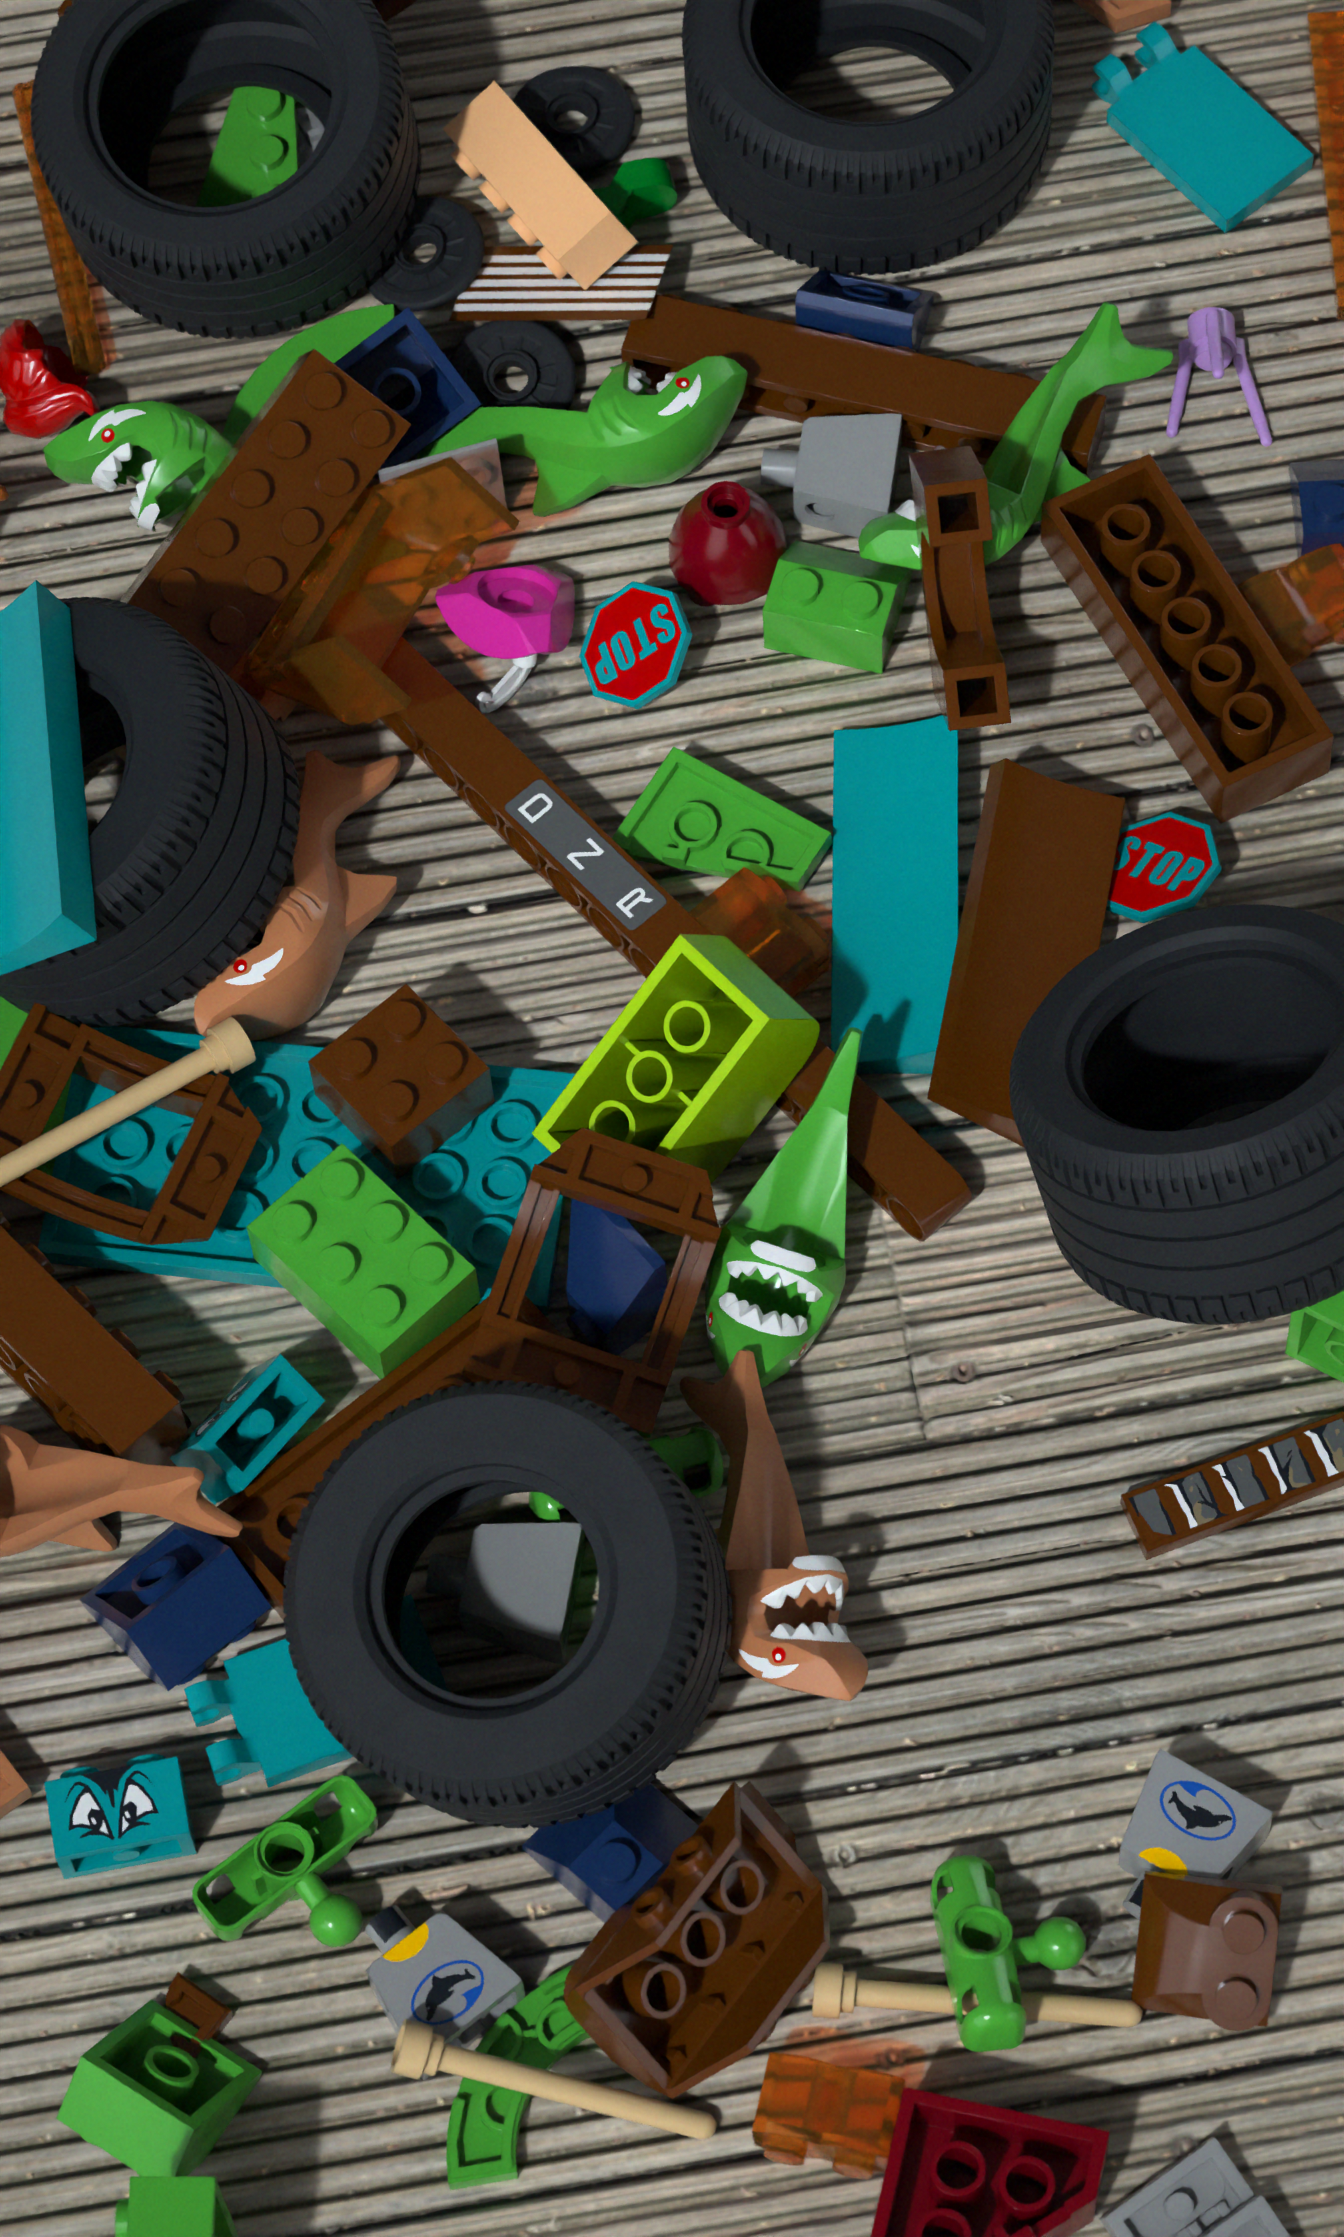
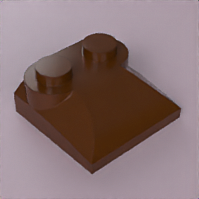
(1207, 1948)

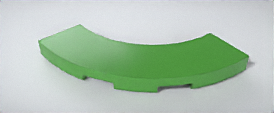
(330, 338)
(489, 2117)

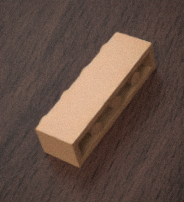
(539, 187)

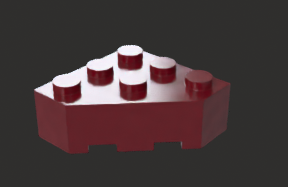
(987, 2172)

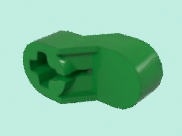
(639, 190)

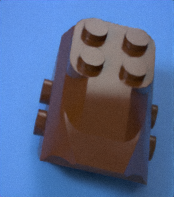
(706, 1952)

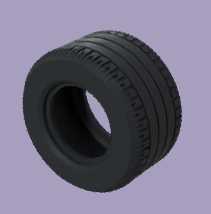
(868, 190)
(247, 267)
(194, 831)
(1121, 1098)
(620, 1699)

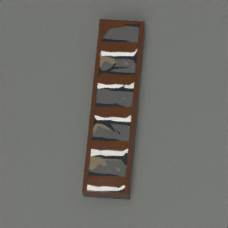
(1237, 1487)

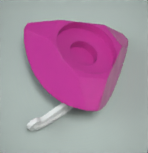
(510, 617)

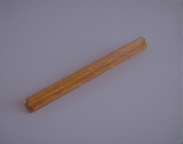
(65, 261)

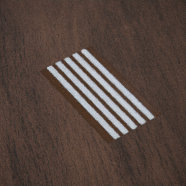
(521, 288)

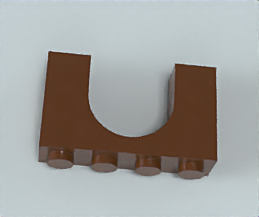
(951, 529)

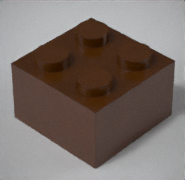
(401, 1081)

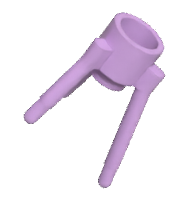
(1213, 347)

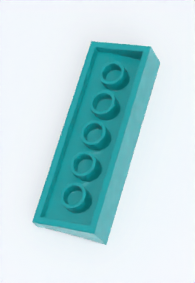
(42, 787)
(894, 890)

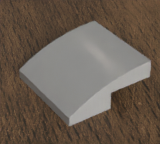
(1195, 2199)

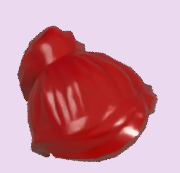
(39, 384)

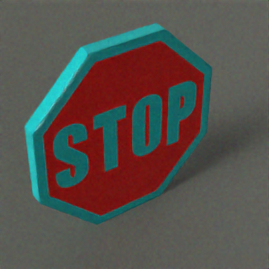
(635, 645)
(1162, 867)

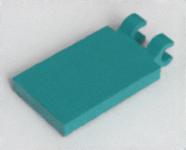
(1200, 129)
(274, 1714)

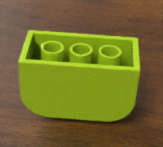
(689, 1059)

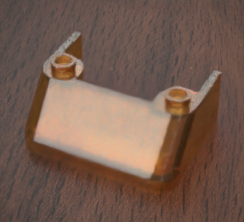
(367, 586)

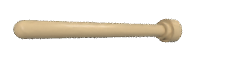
(222, 1050)
(841, 1991)
(424, 2052)

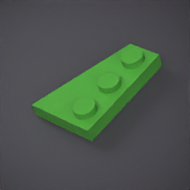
(254, 147)
(717, 826)

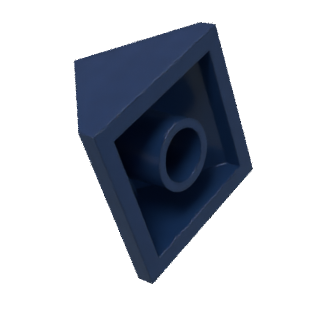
(864, 309)

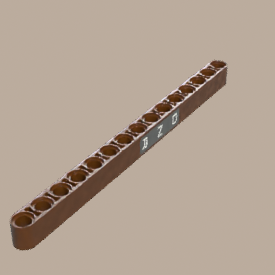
(642, 919)

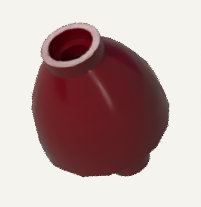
(726, 545)

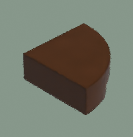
(197, 2009)

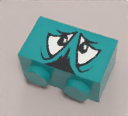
(248, 1428)
(120, 1816)

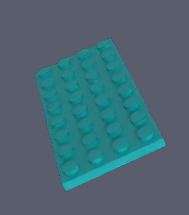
(461, 1189)

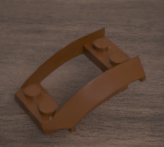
(202, 1171)
(631, 1185)

